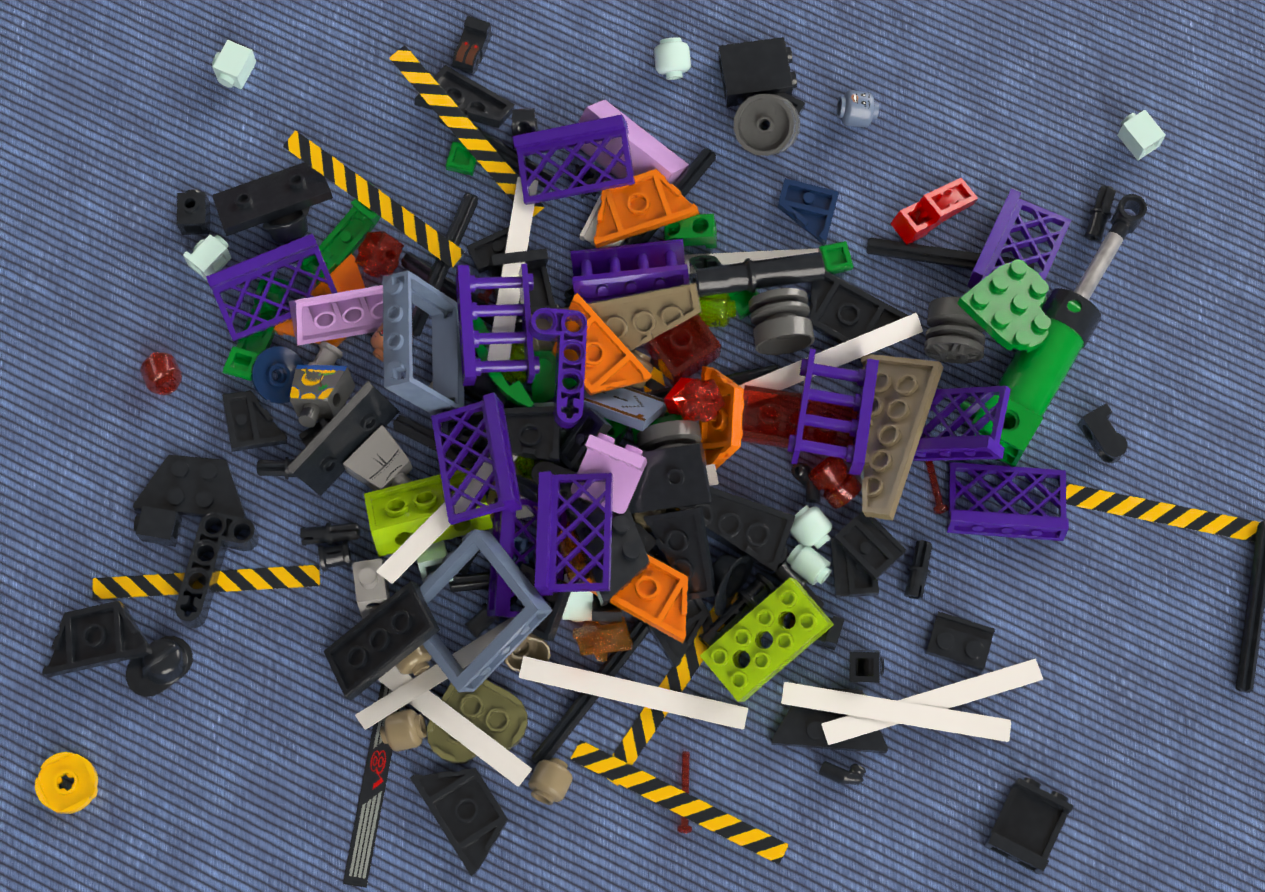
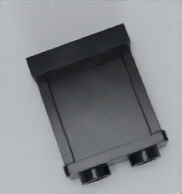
(755, 69)
(536, 263)
(1028, 824)

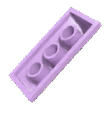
(645, 150)
(337, 315)

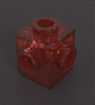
(379, 254)
(699, 400)

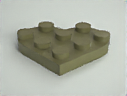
(488, 708)

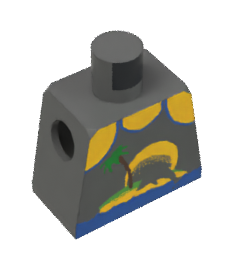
(320, 392)

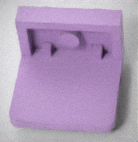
(623, 463)

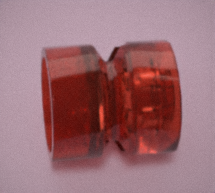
(835, 481)

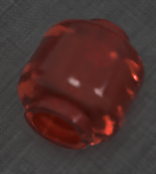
(161, 373)

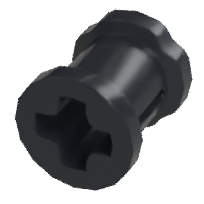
(334, 556)

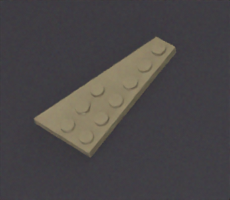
(641, 315)
(897, 421)

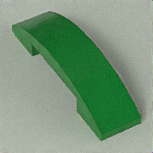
(343, 239)
(244, 354)
(516, 392)

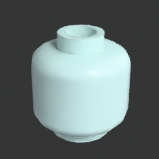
(672, 58)
(811, 527)

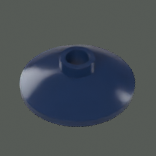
(284, 363)

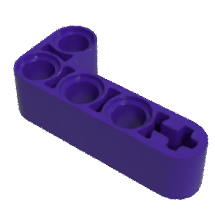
(565, 367)

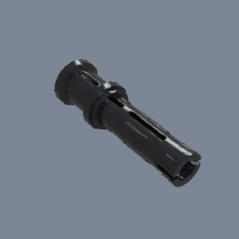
(744, 598)

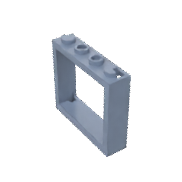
(399, 294)
(510, 637)

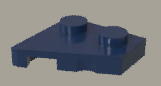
(809, 207)

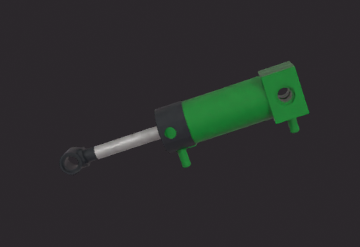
(1039, 373)

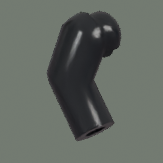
(801, 474)
(842, 776)

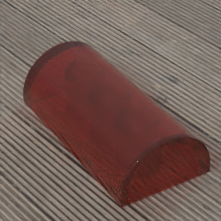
(773, 415)

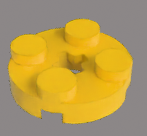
(50, 777)

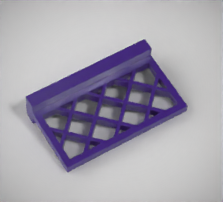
(570, 136)
(1001, 234)
(258, 267)
(965, 446)
(500, 453)
(1011, 523)
(548, 531)
(504, 532)

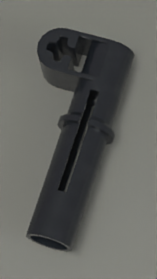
(717, 279)

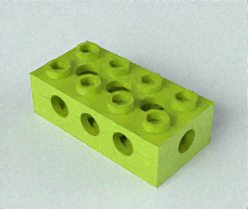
(403, 508)
(747, 634)

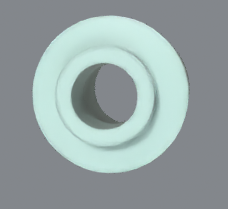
(809, 564)

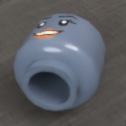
(857, 108)

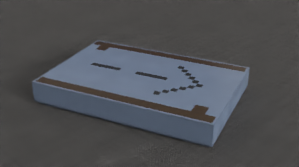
(625, 406)

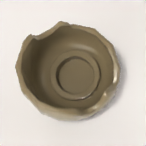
(531, 647)

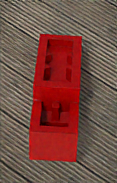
(933, 210)

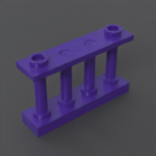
(628, 269)
(471, 338)
(859, 428)

